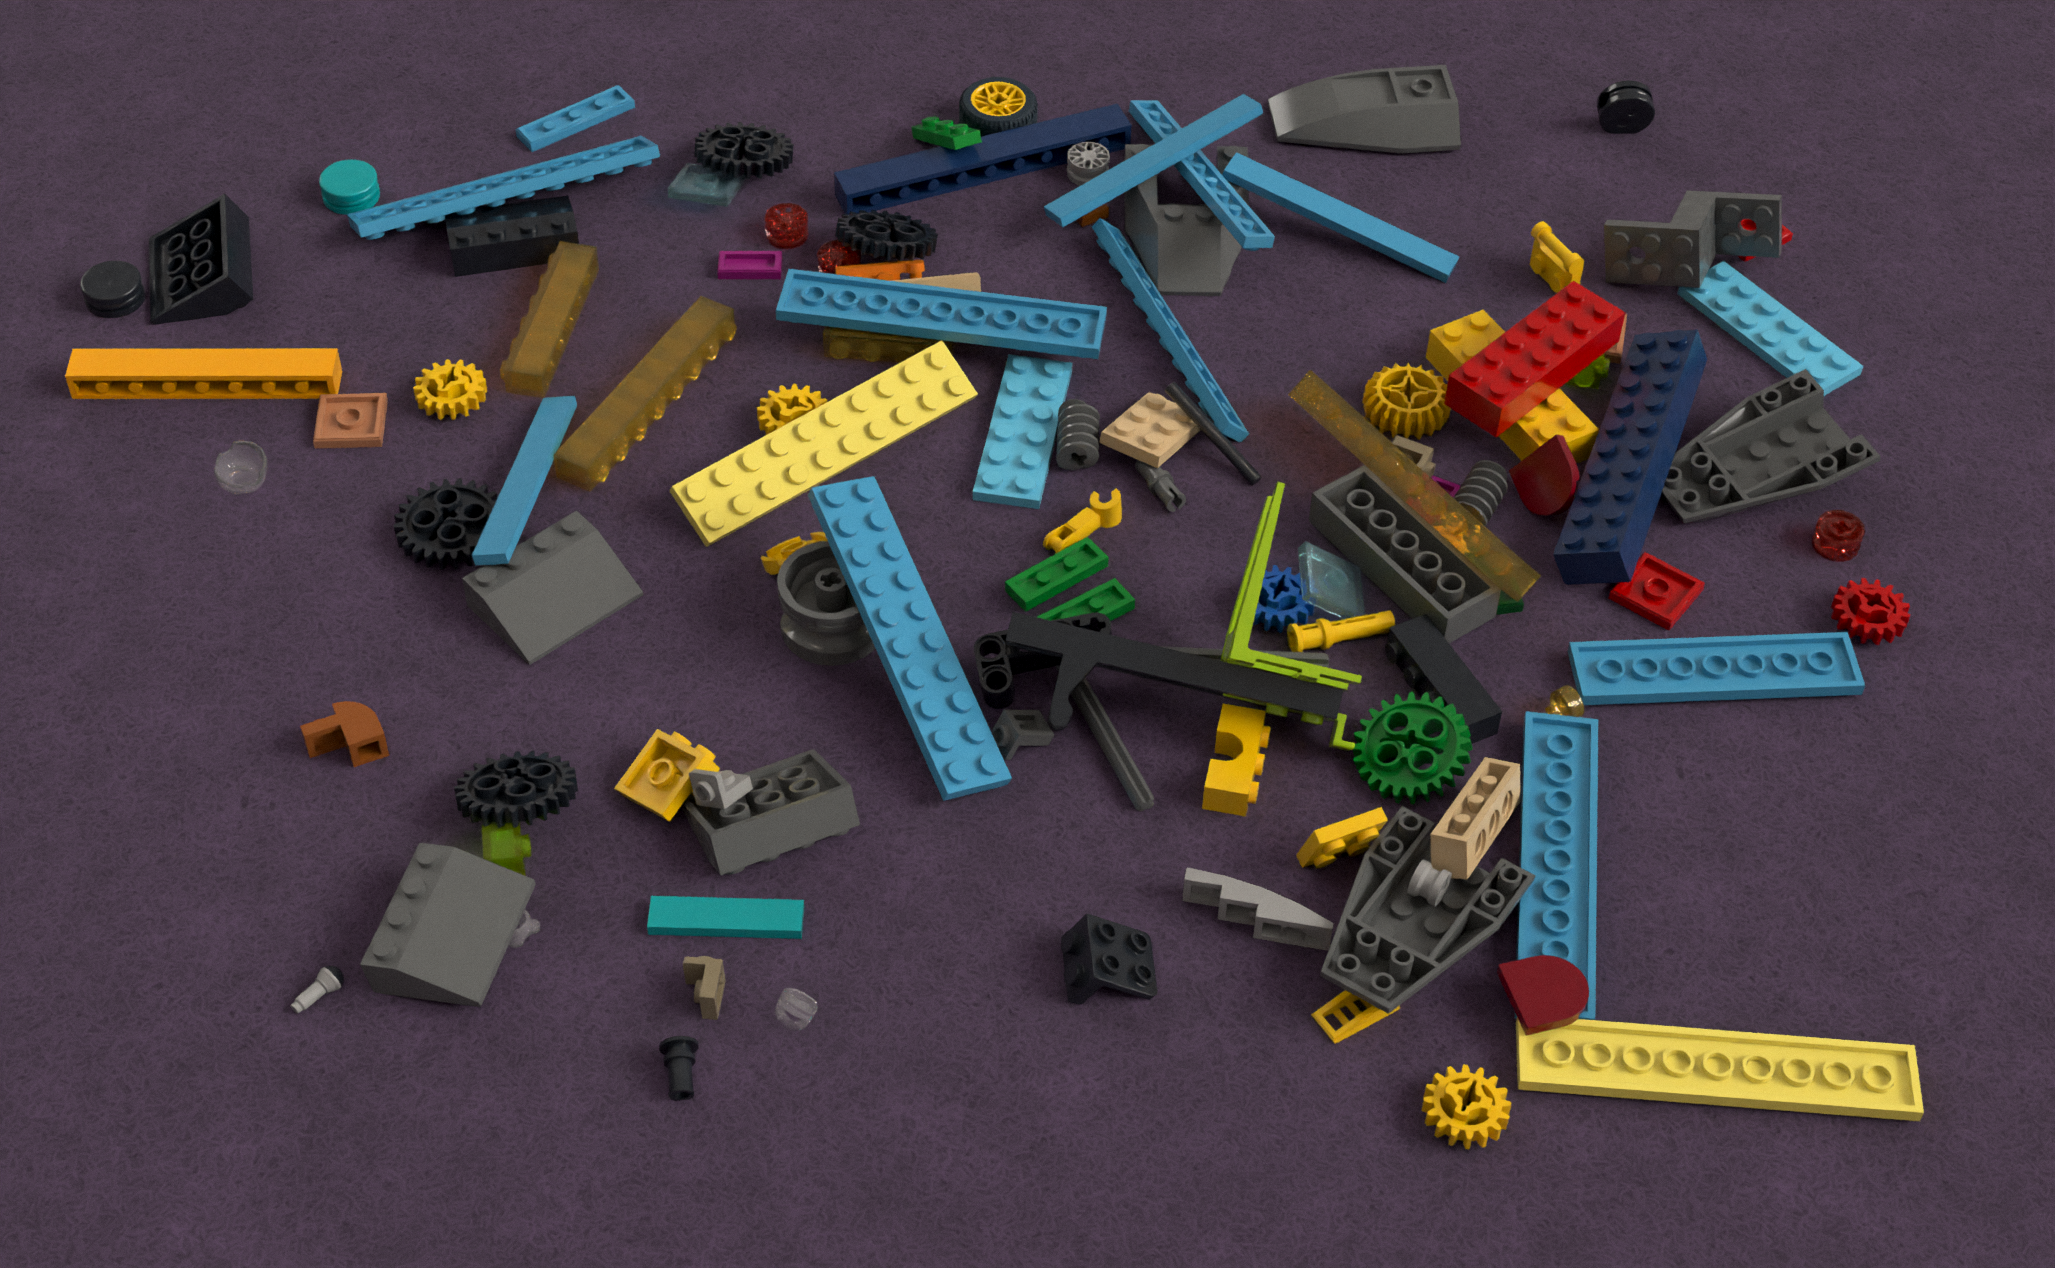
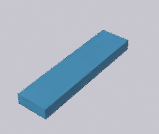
(575, 118)

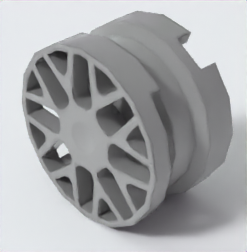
(1088, 163)

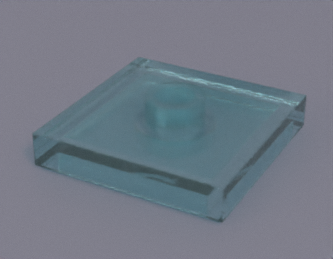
(703, 186)
(1330, 582)

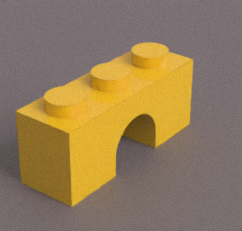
(1230, 783)

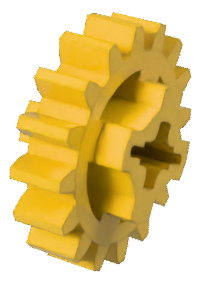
(450, 389)
(786, 406)
(1480, 1120)

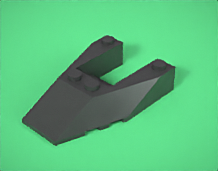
(1181, 244)

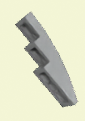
(1271, 914)

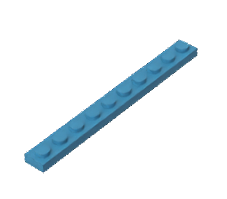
(1206, 180)
(1172, 335)

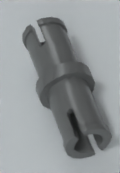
(1162, 484)

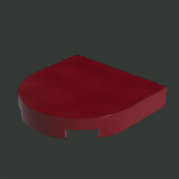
(1547, 478)
(1544, 992)

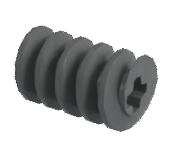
(1077, 435)
(1483, 489)

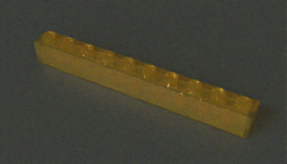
(1415, 486)

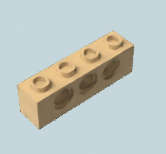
(1475, 817)

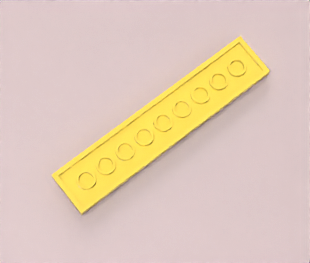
(822, 443)
(1722, 1068)

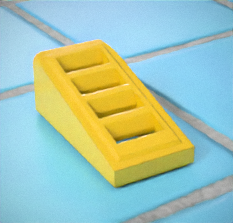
(1361, 1020)

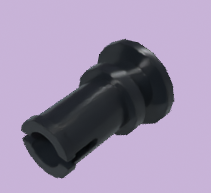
(679, 1060)

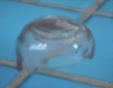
(241, 468)

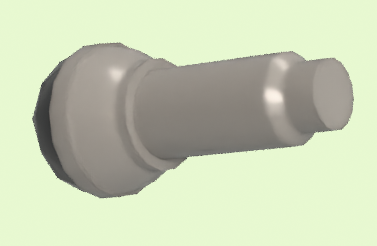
(328, 980)

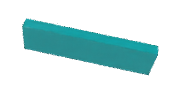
(725, 917)

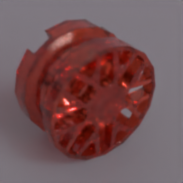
(786, 229)
(835, 256)
(1838, 533)

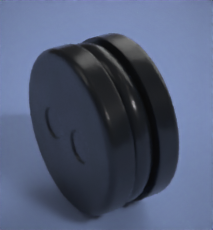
(1625, 107)
(112, 289)

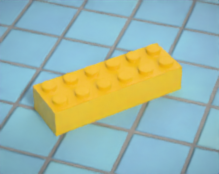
(1557, 415)

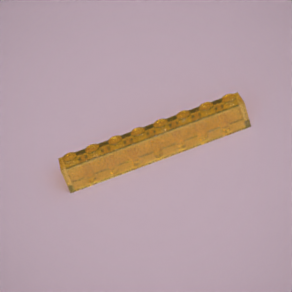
(644, 394)

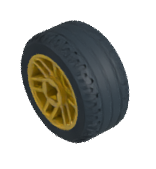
(997, 105)

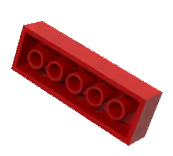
(1534, 358)

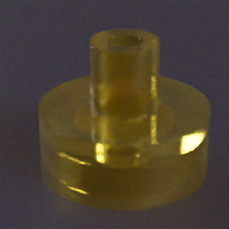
(1565, 702)

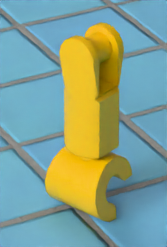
(1086, 522)

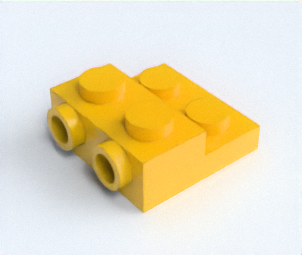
(661, 773)

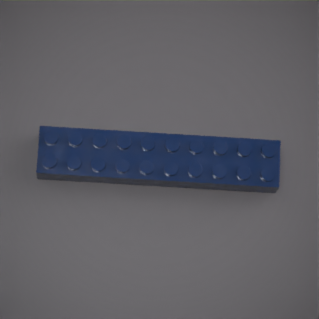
(1631, 458)

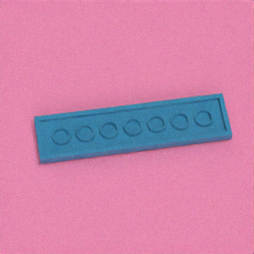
(1715, 668)

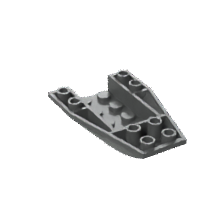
(1372, 111)
(1764, 453)
(1399, 942)

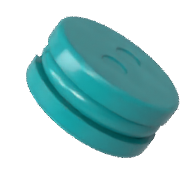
(349, 186)

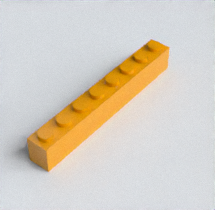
(203, 373)

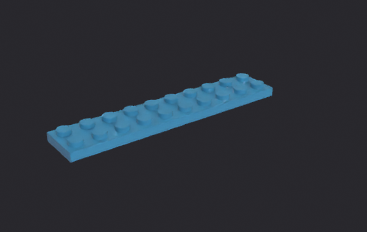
(496, 188)
(942, 313)
(909, 638)
(1560, 843)

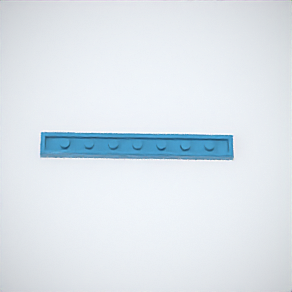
(1153, 160)
(1340, 217)
(524, 481)

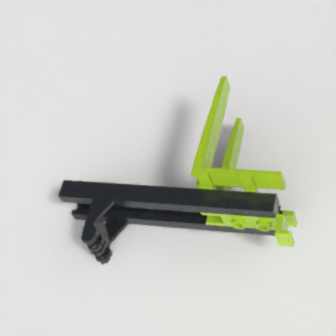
(1240, 675)

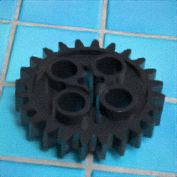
(723, 150)
(886, 235)
(444, 522)
(516, 789)

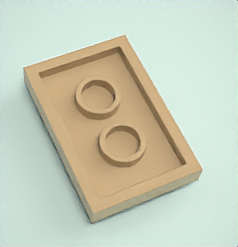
(1150, 430)

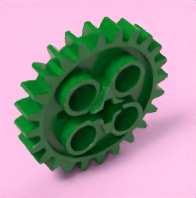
(1412, 747)

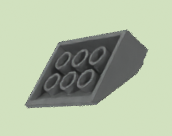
(551, 588)
(784, 811)
(446, 927)

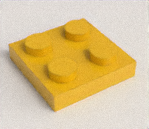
(1349, 836)

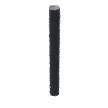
(1213, 433)

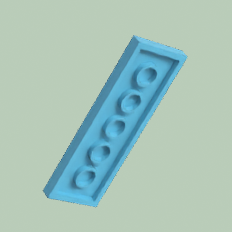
(1770, 328)
(1022, 432)

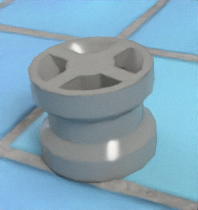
(1429, 883)

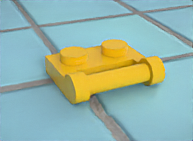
(1553, 259)

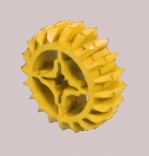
(1406, 401)

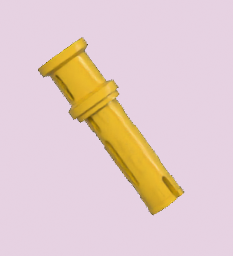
(1326, 633)

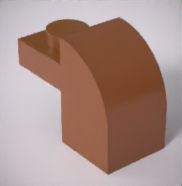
(350, 727)

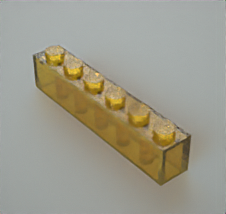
(550, 320)

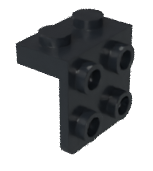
(1109, 956)

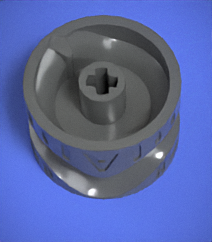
(819, 610)

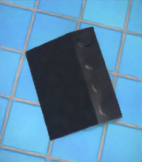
(509, 235)
(201, 264)

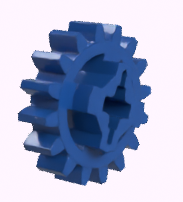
(1281, 600)

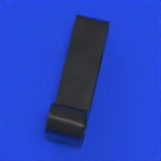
(1013, 661)

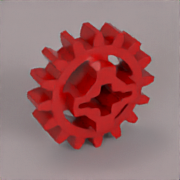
(1870, 611)

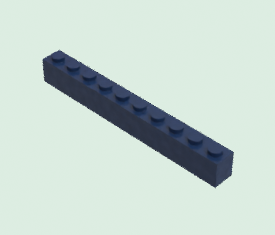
(994, 159)

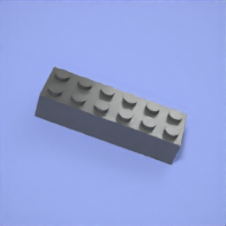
(1403, 553)

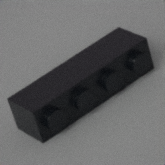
(1436, 668)

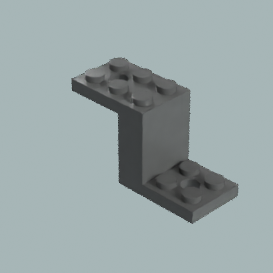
(1685, 248)

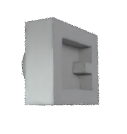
(718, 788)

